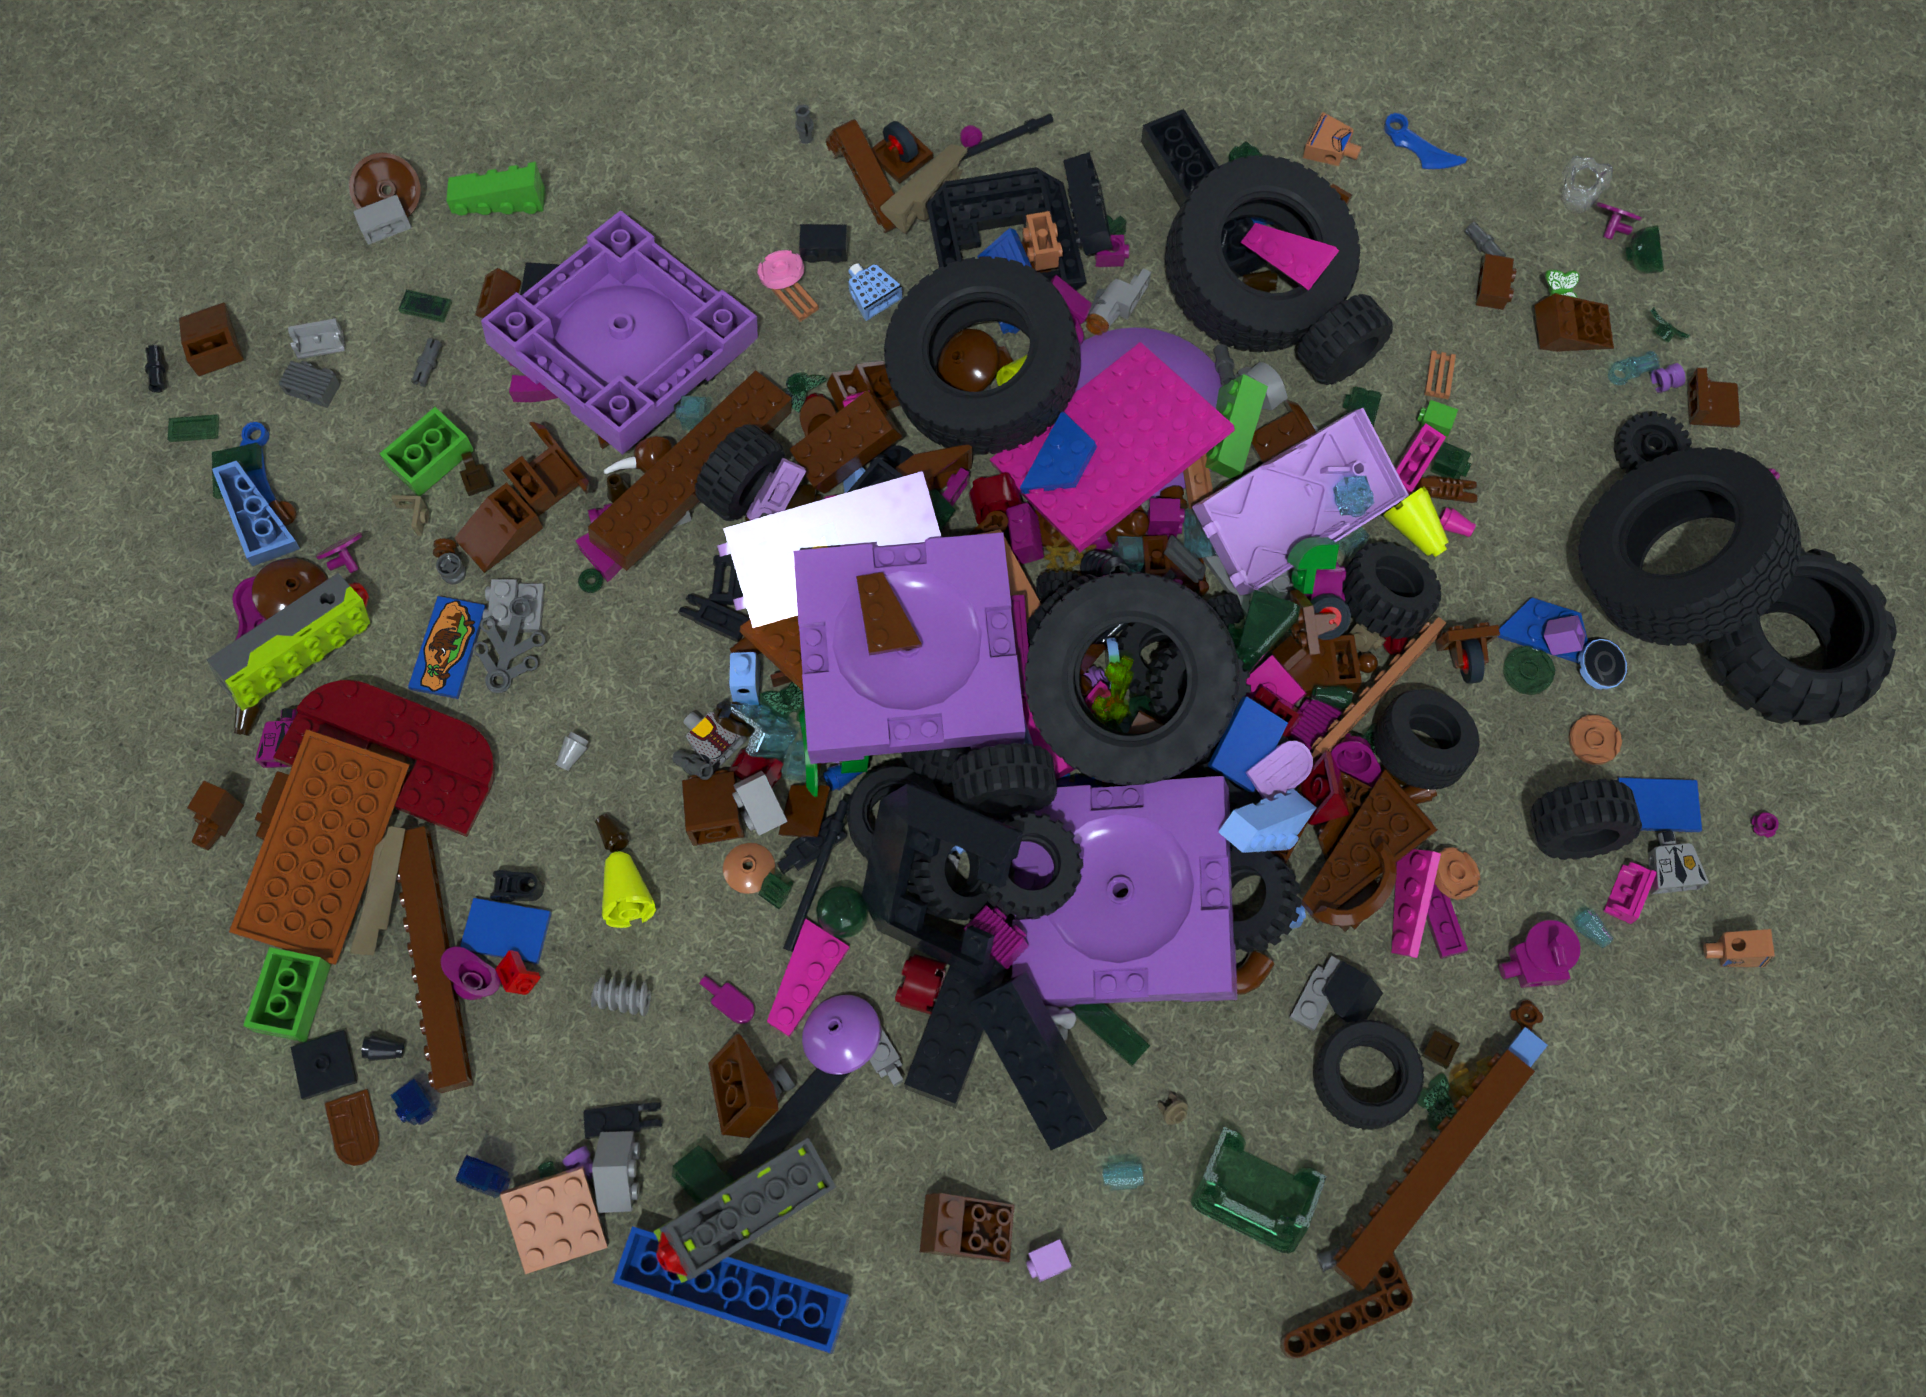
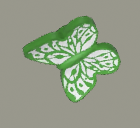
(1562, 283)

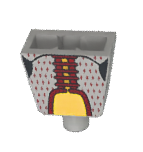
(711, 740)

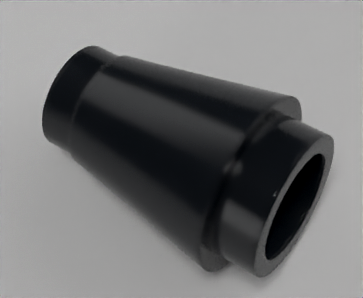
(381, 1048)

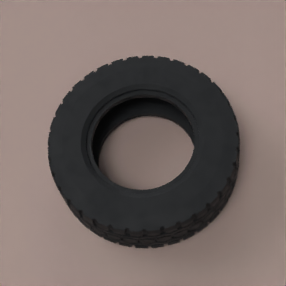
(1209, 289)
(973, 294)
(1714, 595)
(1056, 692)

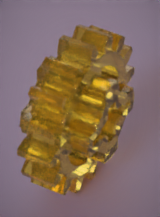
(1060, 552)

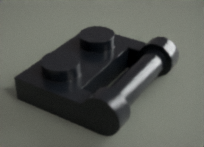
(734, 589)

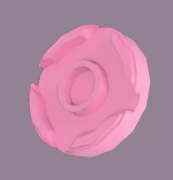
(780, 269)

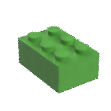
(426, 451)
(287, 994)

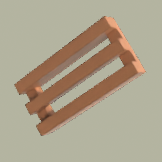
(807, 312)
(1437, 393)

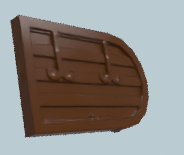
(353, 1128)

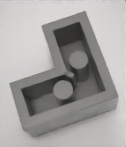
(760, 804)
(615, 1171)

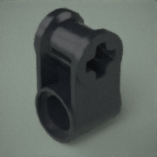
(510, 886)

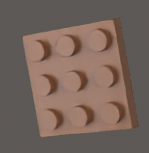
(554, 1219)

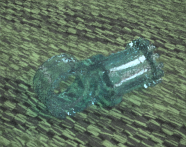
(1633, 367)

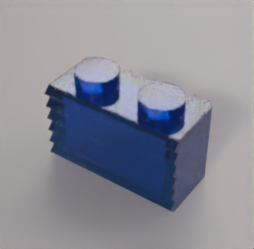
(482, 1177)

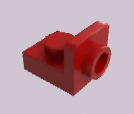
(514, 974)

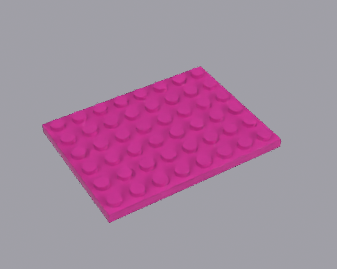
(1145, 436)

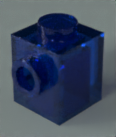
(413, 1103)

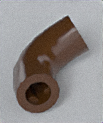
(1253, 972)

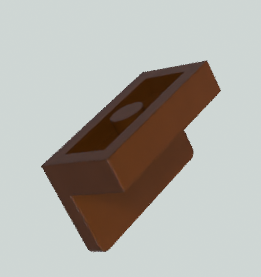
(496, 289)

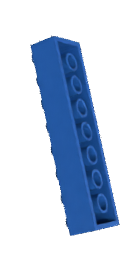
(739, 1294)

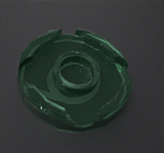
(1521, 673)

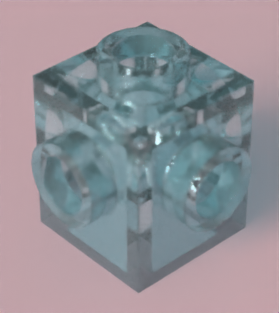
(1353, 496)

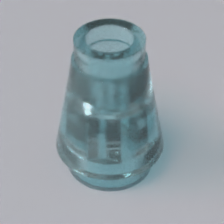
(1593, 928)

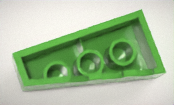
(497, 191)
(1241, 404)

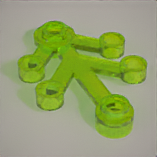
(1120, 678)

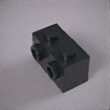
(823, 242)

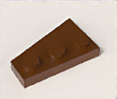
(883, 617)

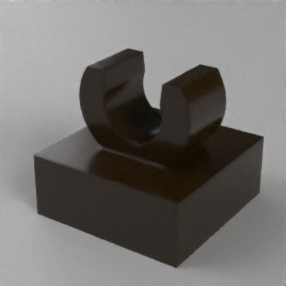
(1440, 1049)

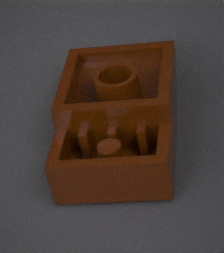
(863, 377)

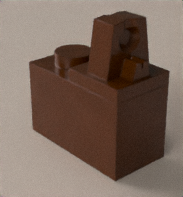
(214, 812)

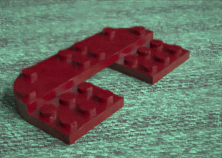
(452, 757)

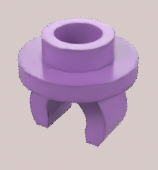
(1095, 675)

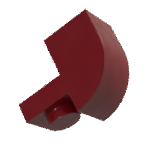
(1279, 707)
(746, 766)

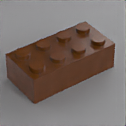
(845, 442)

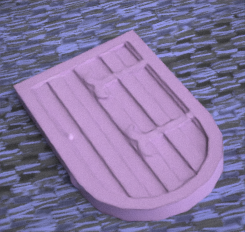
(1281, 769)

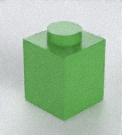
(1438, 417)

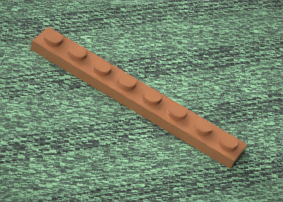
(1384, 682)

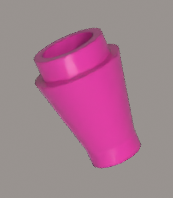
(1456, 522)

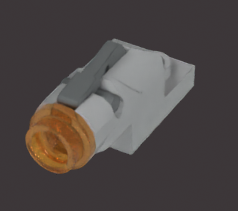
(1116, 301)

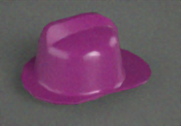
(1357, 760)
(469, 974)

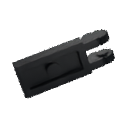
(715, 617)
(619, 1119)

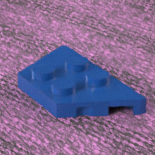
(1060, 458)
(1529, 625)

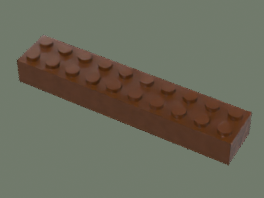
(668, 487)

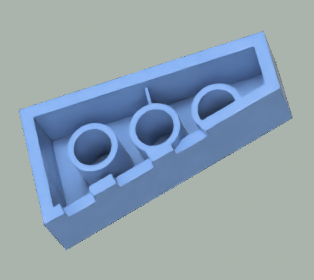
(255, 522)

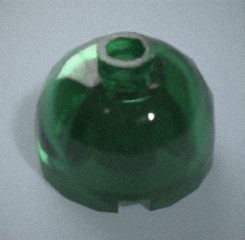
(1646, 250)
(842, 911)

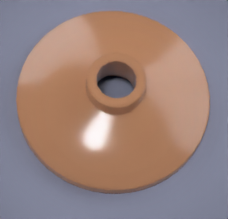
(748, 880)

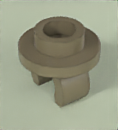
(1175, 1112)

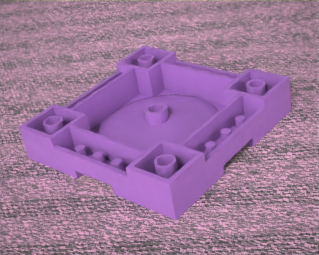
(620, 332)
(934, 697)
(1173, 925)

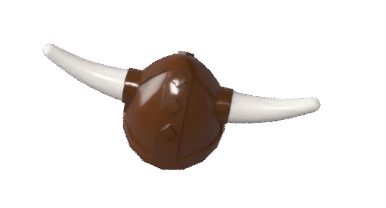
(645, 455)

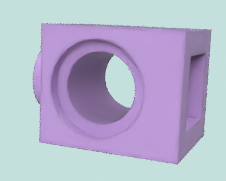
(1048, 1261)

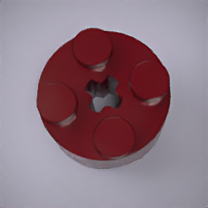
(993, 494)
(921, 984)

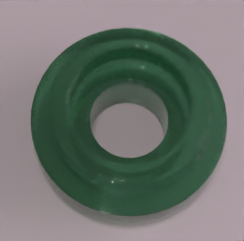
(588, 574)

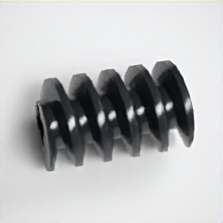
(1102, 564)

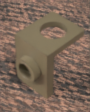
(420, 513)

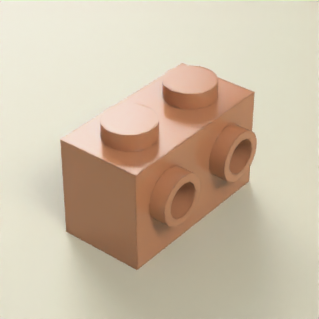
(1041, 236)

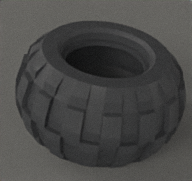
(1855, 638)

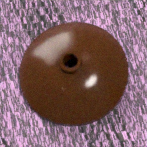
(384, 170)
(976, 362)
(270, 586)

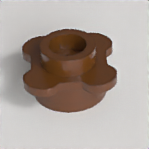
(1526, 1008)

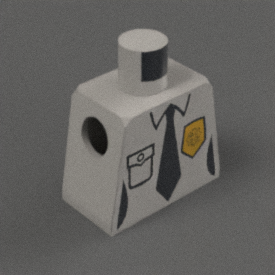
(1676, 866)

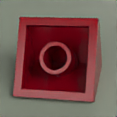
(1325, 790)

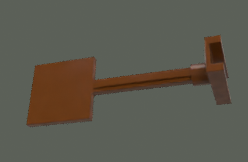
(804, 810)

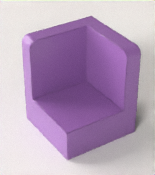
(1564, 635)

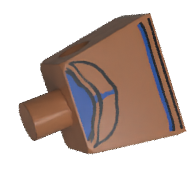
(1331, 142)
(1752, 946)

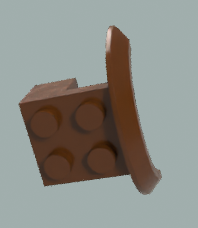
(1282, 433)
(547, 476)
(1159, 564)
(1367, 900)

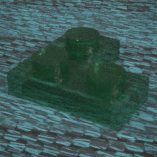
(247, 456)

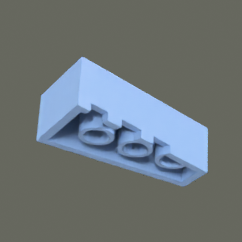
(1269, 823)

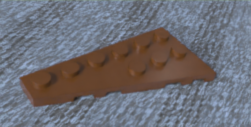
(1384, 816)

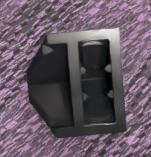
(1351, 993)

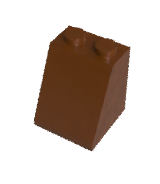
(711, 809)

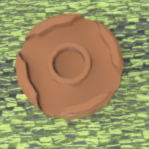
(1587, 739)
(1457, 874)

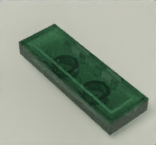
(1112, 1031)

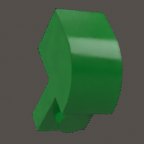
(1311, 555)

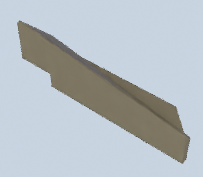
(913, 196)
(379, 892)

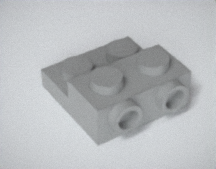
(502, 593)

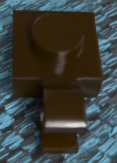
(474, 476)

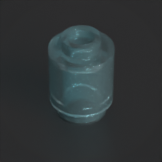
(1123, 1175)

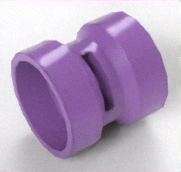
(1672, 376)
(579, 1158)

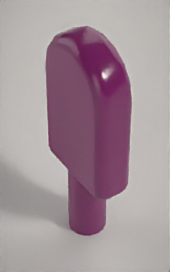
(729, 1001)

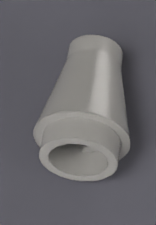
(571, 751)

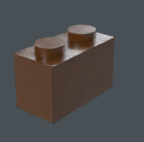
(1495, 282)

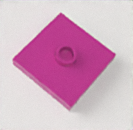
(1277, 680)

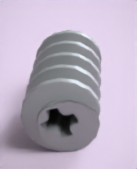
(621, 996)

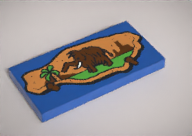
(447, 647)

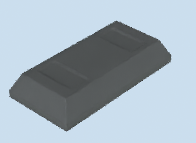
(1184, 560)

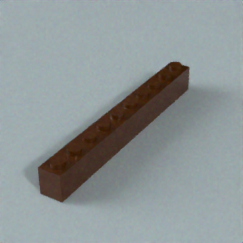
(429, 940)
(1432, 1170)

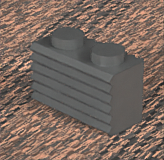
(309, 384)

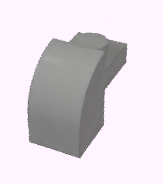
(1268, 376)

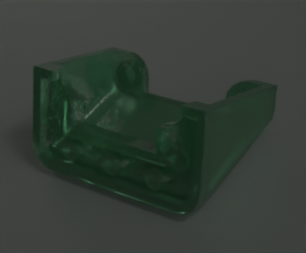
(1264, 628)
(1257, 1195)

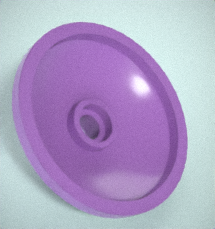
(853, 1040)

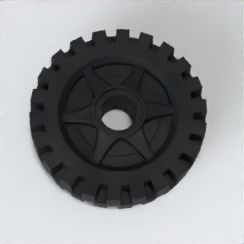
(1646, 430)

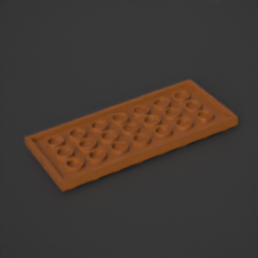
(319, 847)

